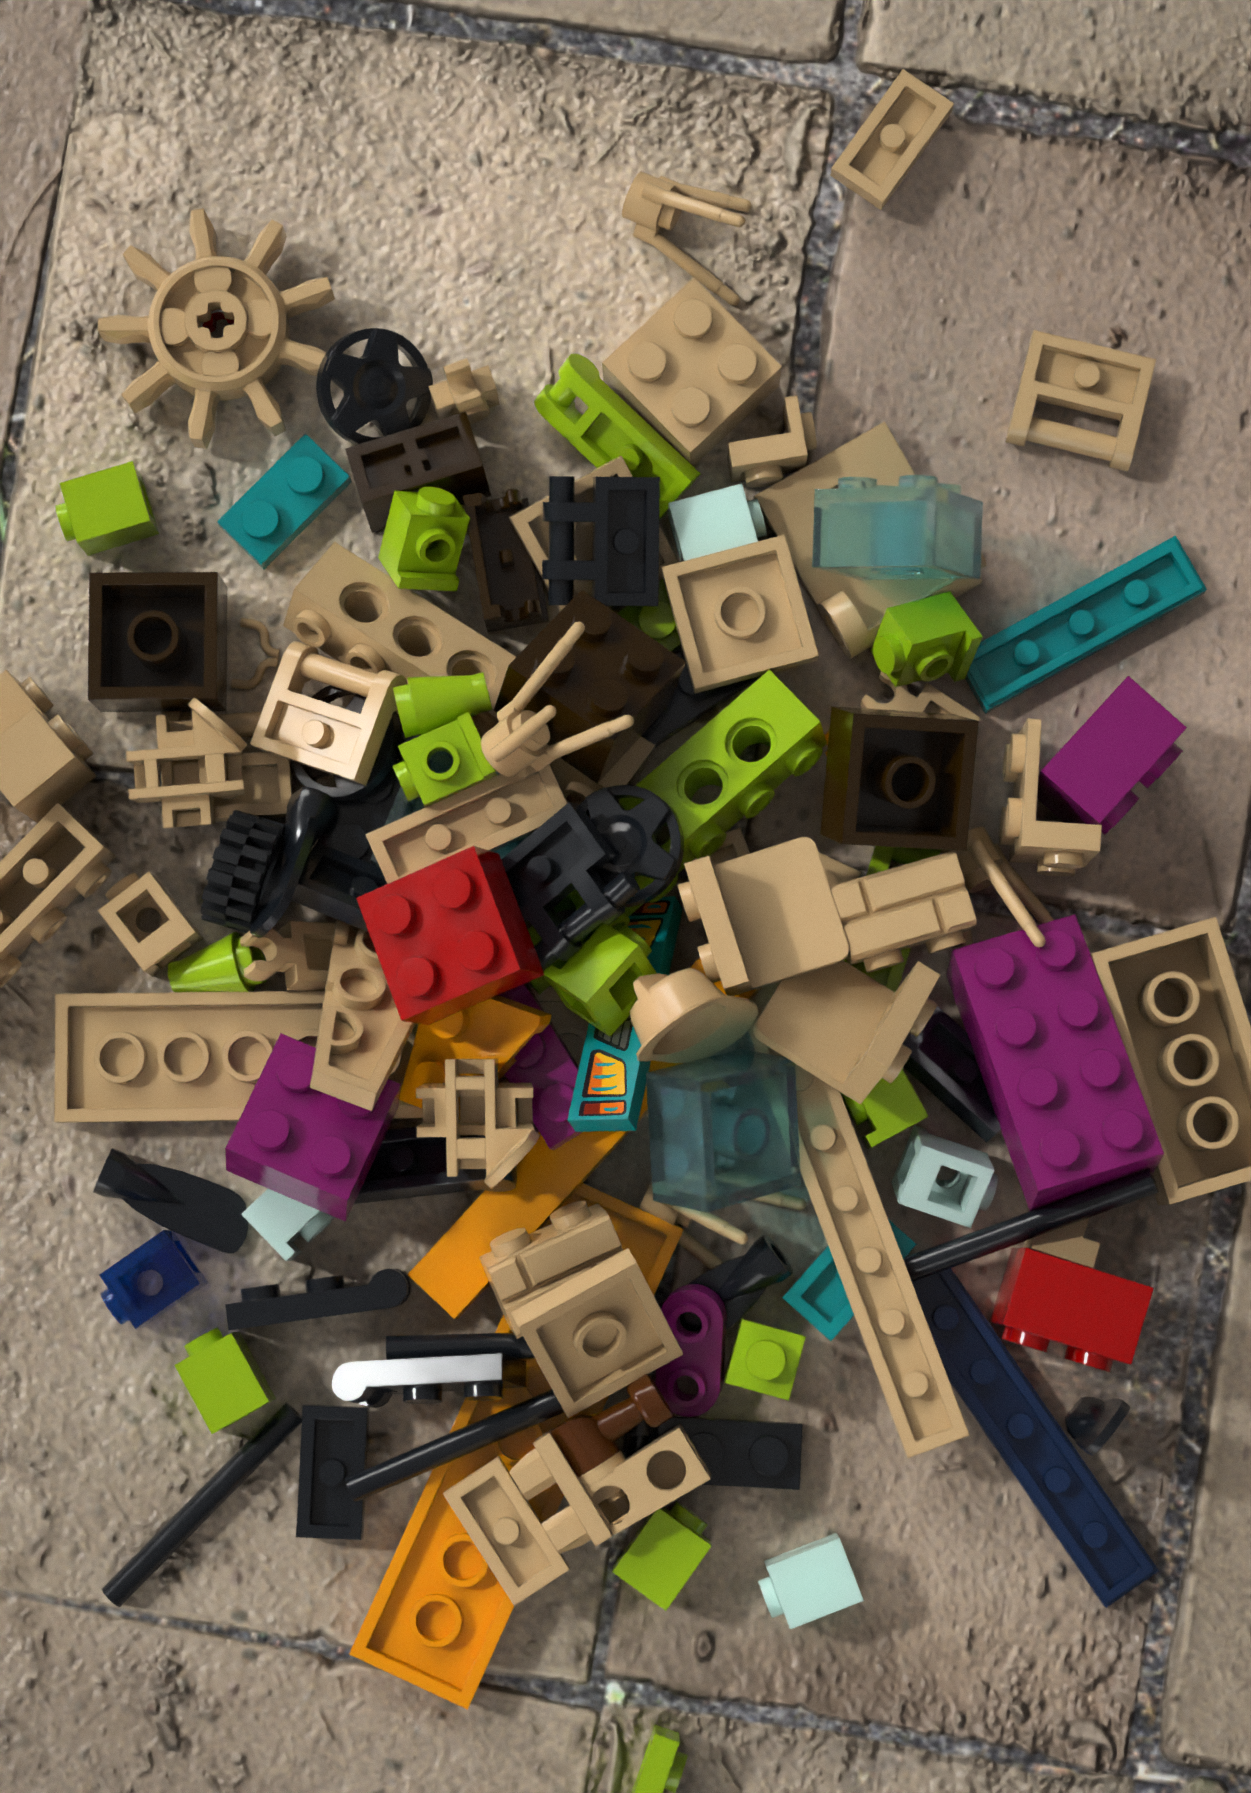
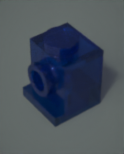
(123, 1280)

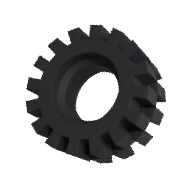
(241, 870)

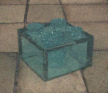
(898, 530)
(723, 1130)

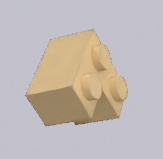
(38, 755)

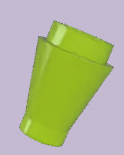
(438, 700)
(216, 968)

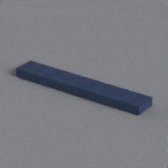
(1032, 1442)

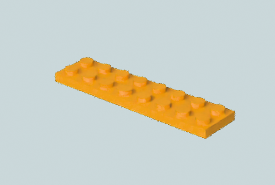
(439, 1598)

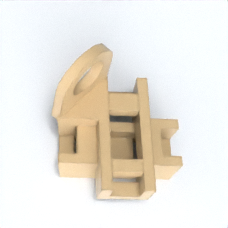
(189, 783)
(485, 1110)

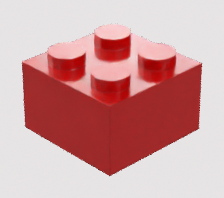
(450, 936)
(1072, 1306)

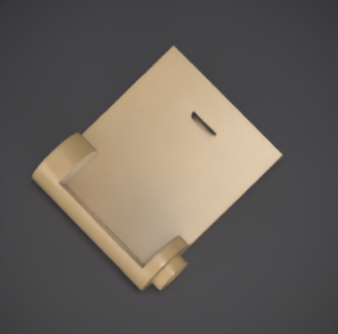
(847, 605)

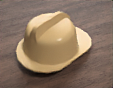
(686, 1017)

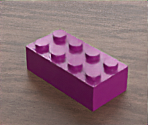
(1053, 1062)

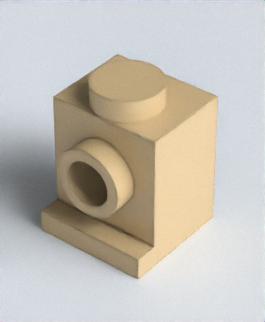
(127, 904)

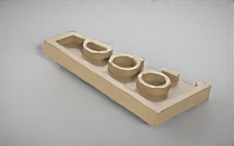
(358, 1023)

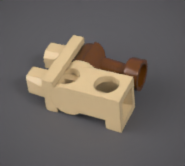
(596, 1478)

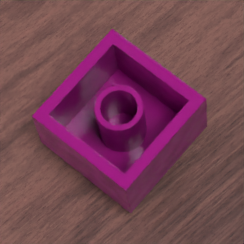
(1113, 750)
(306, 1139)

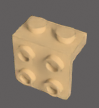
(1053, 846)
(764, 915)
(847, 1024)

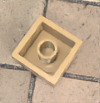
(692, 372)

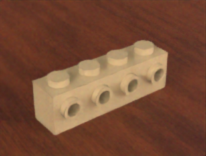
(42, 879)

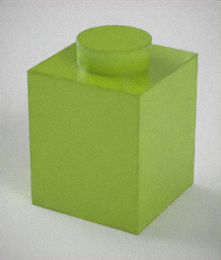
(106, 509)
(764, 1359)
(223, 1379)
(664, 1554)

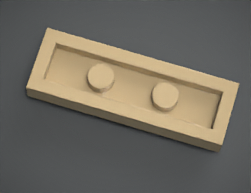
(479, 816)

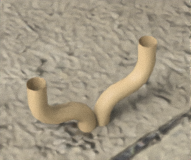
(266, 647)

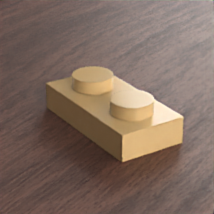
(892, 139)
(506, 1530)

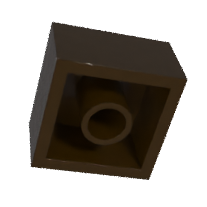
(157, 641)
(603, 677)
(899, 778)

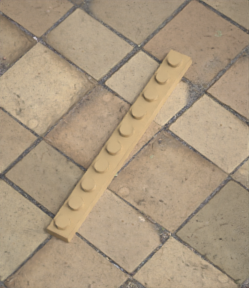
(866, 1252)

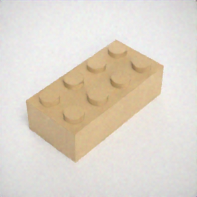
(1188, 1052)

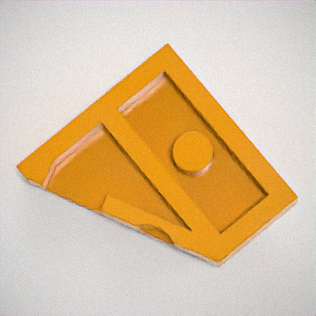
(483, 1031)

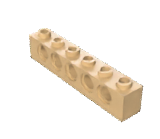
(373, 625)

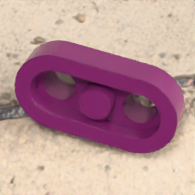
(701, 1349)

